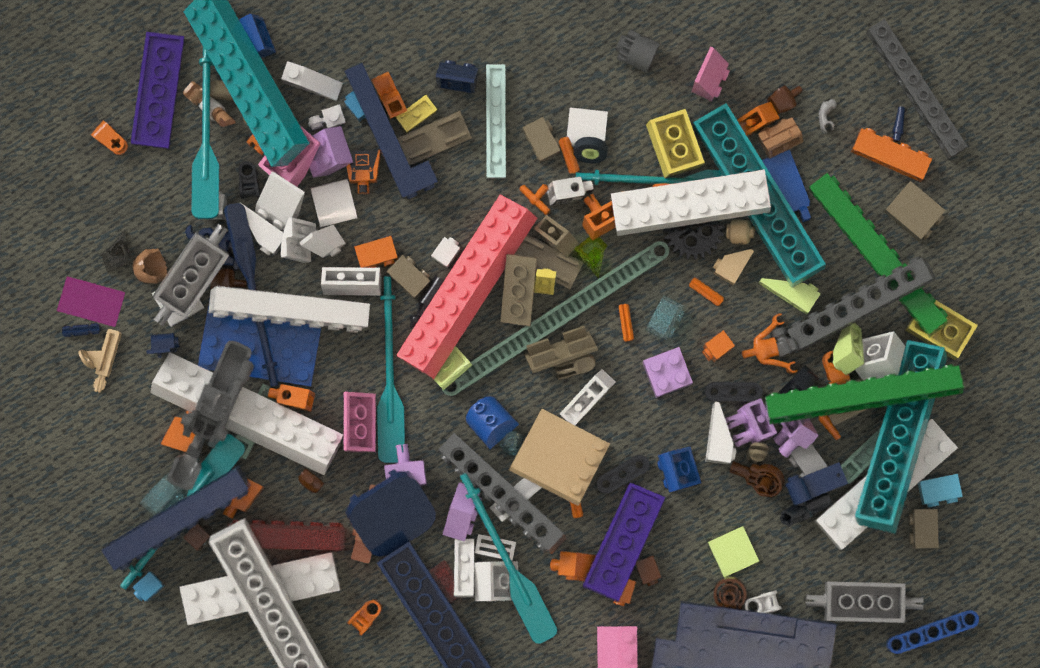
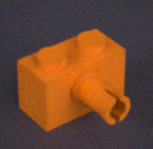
(600, 219)
(573, 565)

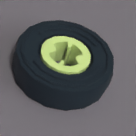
(590, 150)

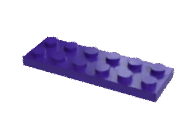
(157, 90)
(624, 542)

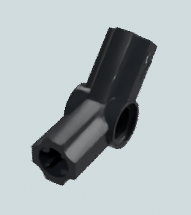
(805, 510)

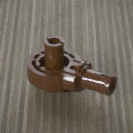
(761, 478)
(730, 593)

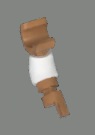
(217, 111)

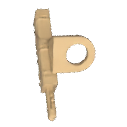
(103, 359)

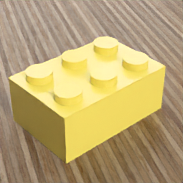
(675, 143)
(952, 336)

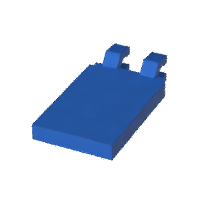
(789, 182)

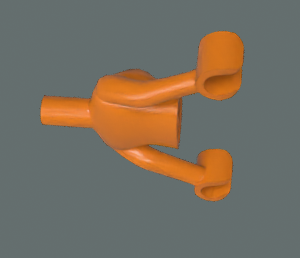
(767, 348)

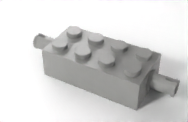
(191, 275)
(864, 602)

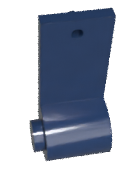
(163, 344)
(815, 483)

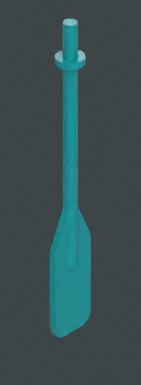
(205, 166)
(596, 177)
(390, 407)
(216, 464)
(522, 590)

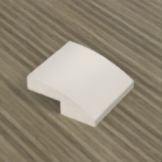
(333, 202)
(294, 233)

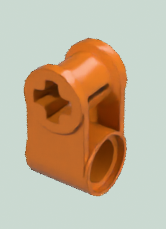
(107, 136)
(832, 373)
(365, 617)

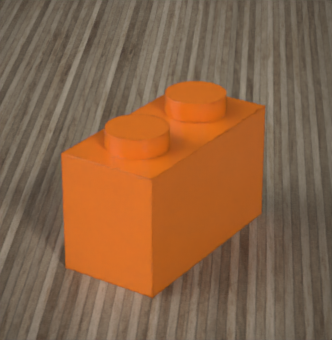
(376, 253)
(717, 347)

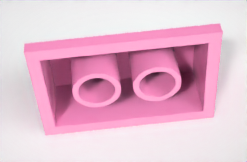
(359, 422)
(617, 647)

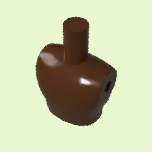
(783, 98)
(227, 279)
(310, 481)

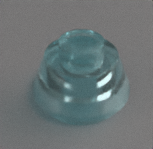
(511, 443)

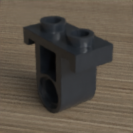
(801, 381)

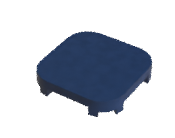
(391, 513)

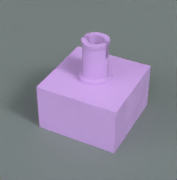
(416, 468)

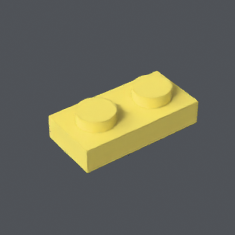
(416, 113)
(545, 281)

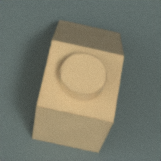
(732, 265)

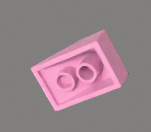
(710, 75)
(297, 168)

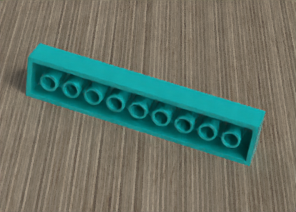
(247, 80)
(779, 227)
(898, 447)

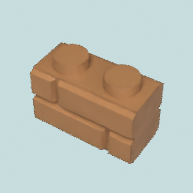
(780, 137)

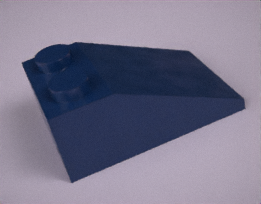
(457, 76)

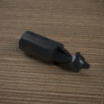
(425, 299)

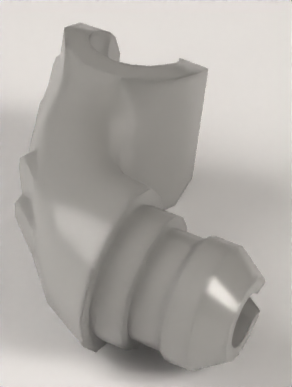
(825, 108)

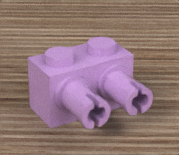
(755, 421)
(795, 434)

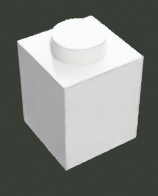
(446, 251)

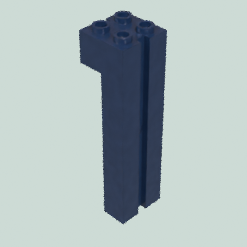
(406, 179)

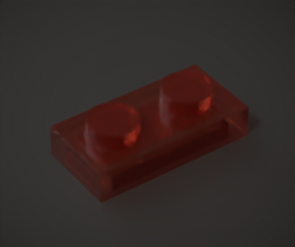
(445, 579)

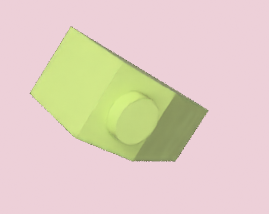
(800, 296)
(849, 350)

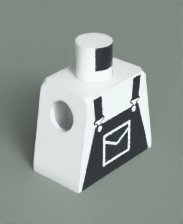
(561, 191)

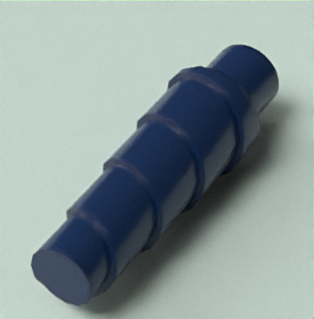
(899, 124)

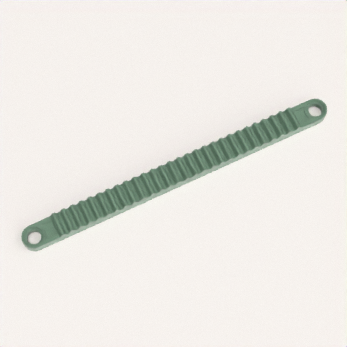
(559, 316)

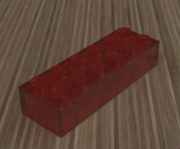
(299, 536)

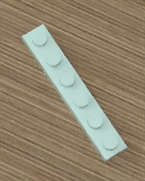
(495, 122)

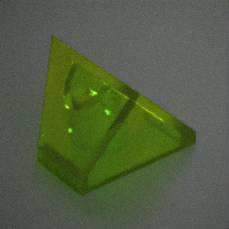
(591, 254)

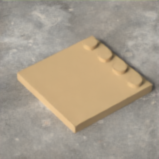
(559, 457)

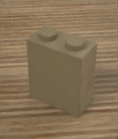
(915, 211)

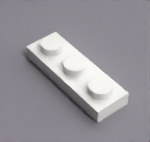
(464, 568)

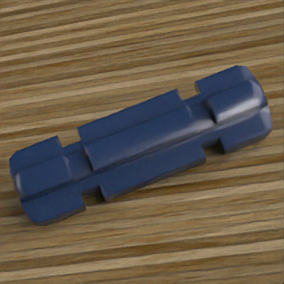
(80, 330)

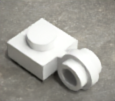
(332, 116)

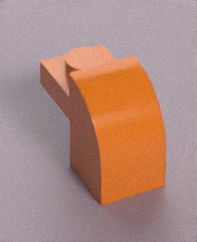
(389, 95)

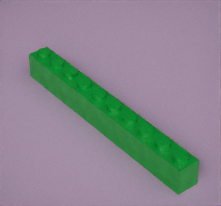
(875, 250)
(864, 394)

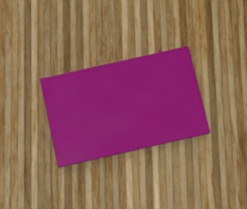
(91, 301)

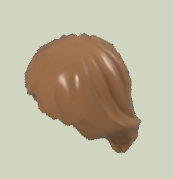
(150, 266)

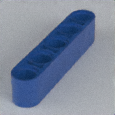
(940, 626)

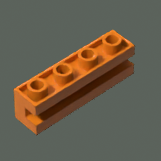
(891, 155)

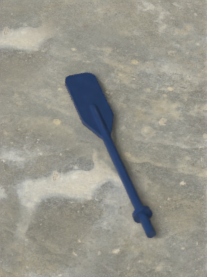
(246, 260)

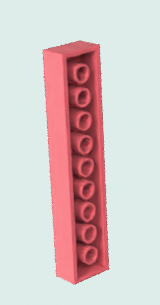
(466, 286)

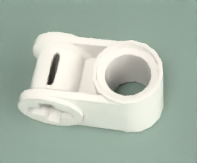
(763, 602)

